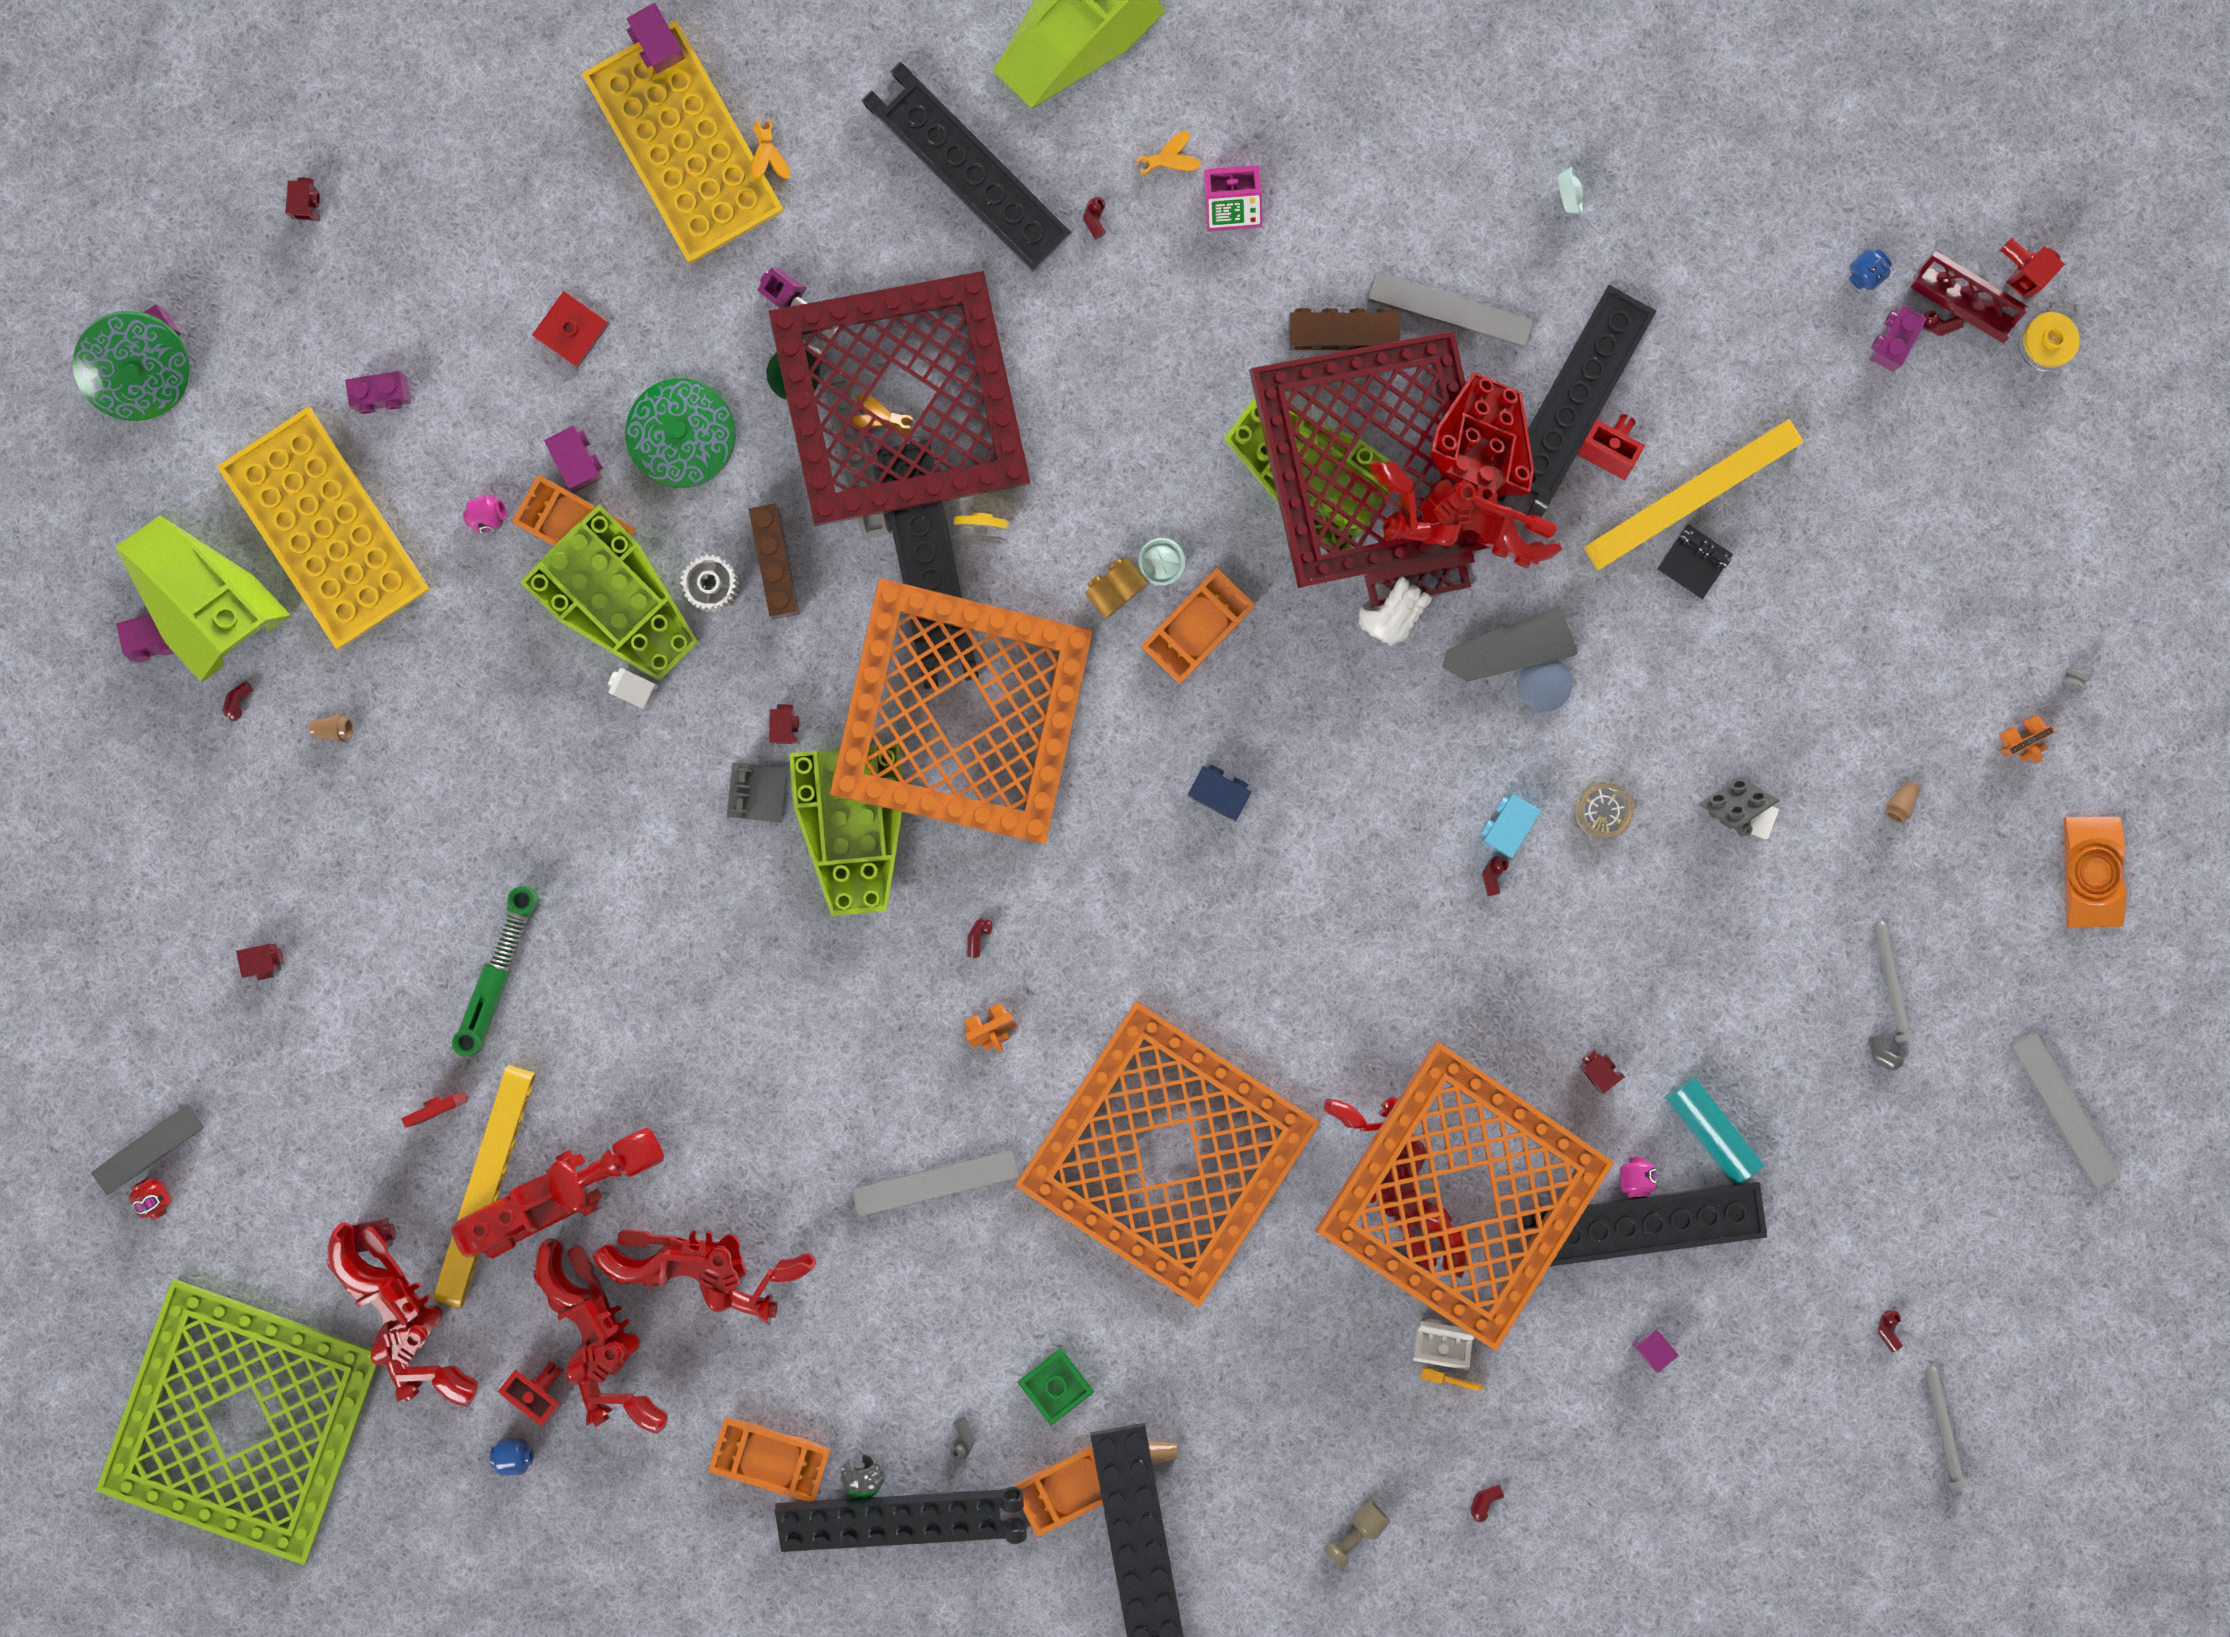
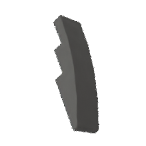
(147, 1150)

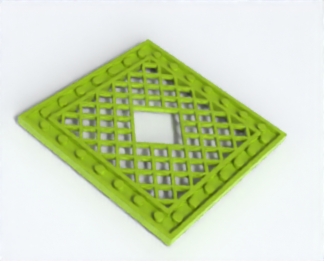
(165, 1498)

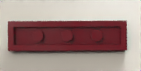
(1965, 300)
(1421, 569)

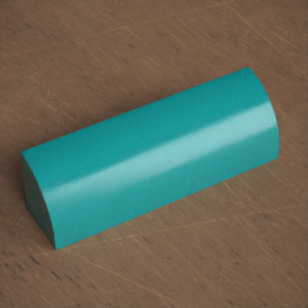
(1714, 1131)

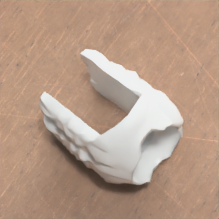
(1397, 616)

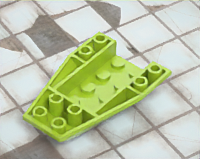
(1069, 41)
(1249, 445)
(196, 595)
(611, 595)
(847, 839)

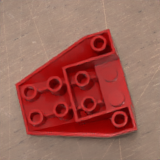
(1485, 439)

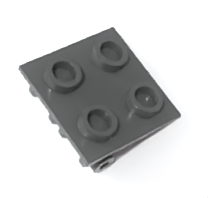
(757, 792)
(1738, 805)

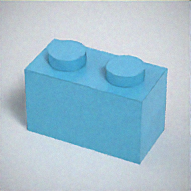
(1510, 825)

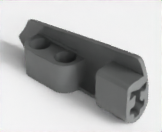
(1513, 647)

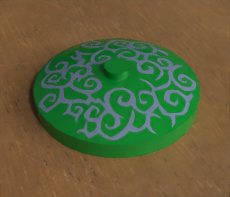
(131, 365)
(680, 433)

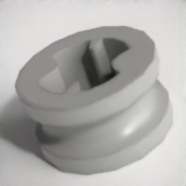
(2076, 679)

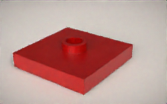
(570, 329)
(434, 1108)

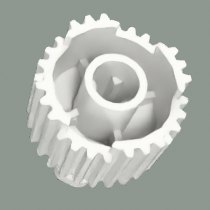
(702, 571)

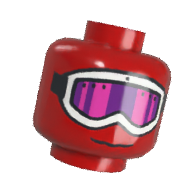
(150, 1198)

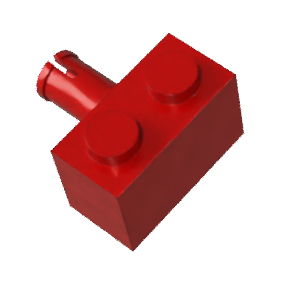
(2033, 269)
(1612, 447)
(532, 1396)

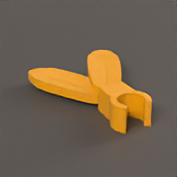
(767, 153)
(1169, 156)
(877, 408)
(1440, 1377)

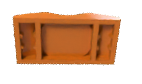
(553, 511)
(1198, 626)
(2094, 872)
(769, 1459)
(1061, 1491)

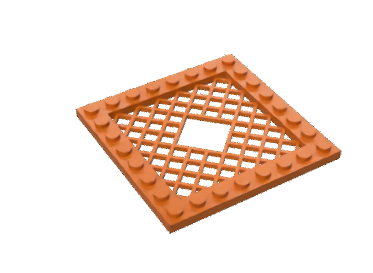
(1071, 643)
(1589, 1171)
(1194, 1282)

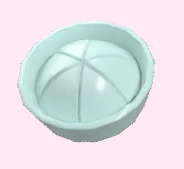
(1571, 191)
(1161, 561)

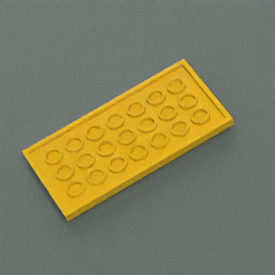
(683, 147)
(323, 528)

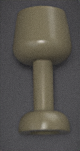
(1369, 1522)

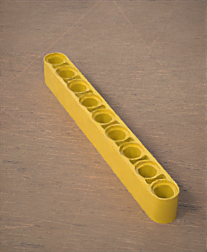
(1693, 494)
(486, 1177)

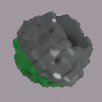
(865, 1478)

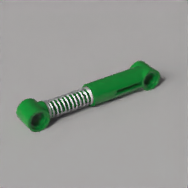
(494, 975)

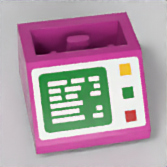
(1233, 198)

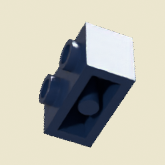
(1219, 792)

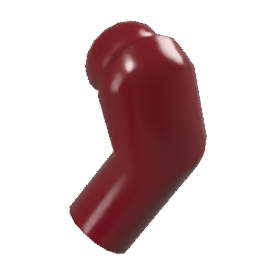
(1092, 217)
(1939, 326)
(233, 698)
(1492, 872)
(974, 937)
(1886, 1330)
(1482, 1502)

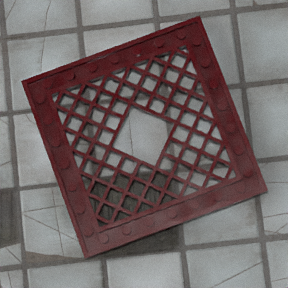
(967, 290)
(1269, 389)

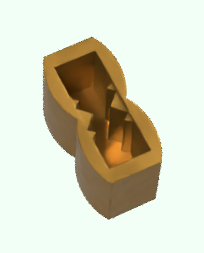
(1116, 587)

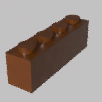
(1341, 330)
(774, 561)

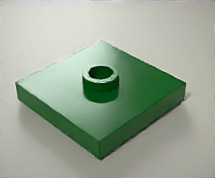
(1055, 1386)

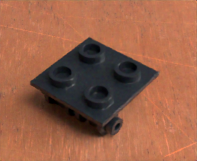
(1695, 561)

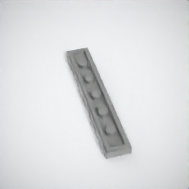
(1450, 310)
(871, 525)
(2065, 1110)
(935, 1183)

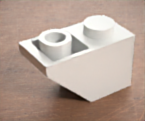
(632, 688)

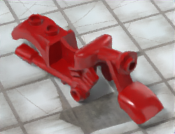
(1462, 508)
(1353, 1119)
(552, 1196)
(711, 1263)
(404, 1316)
(604, 1342)

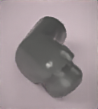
(1884, 1057)
(964, 1441)

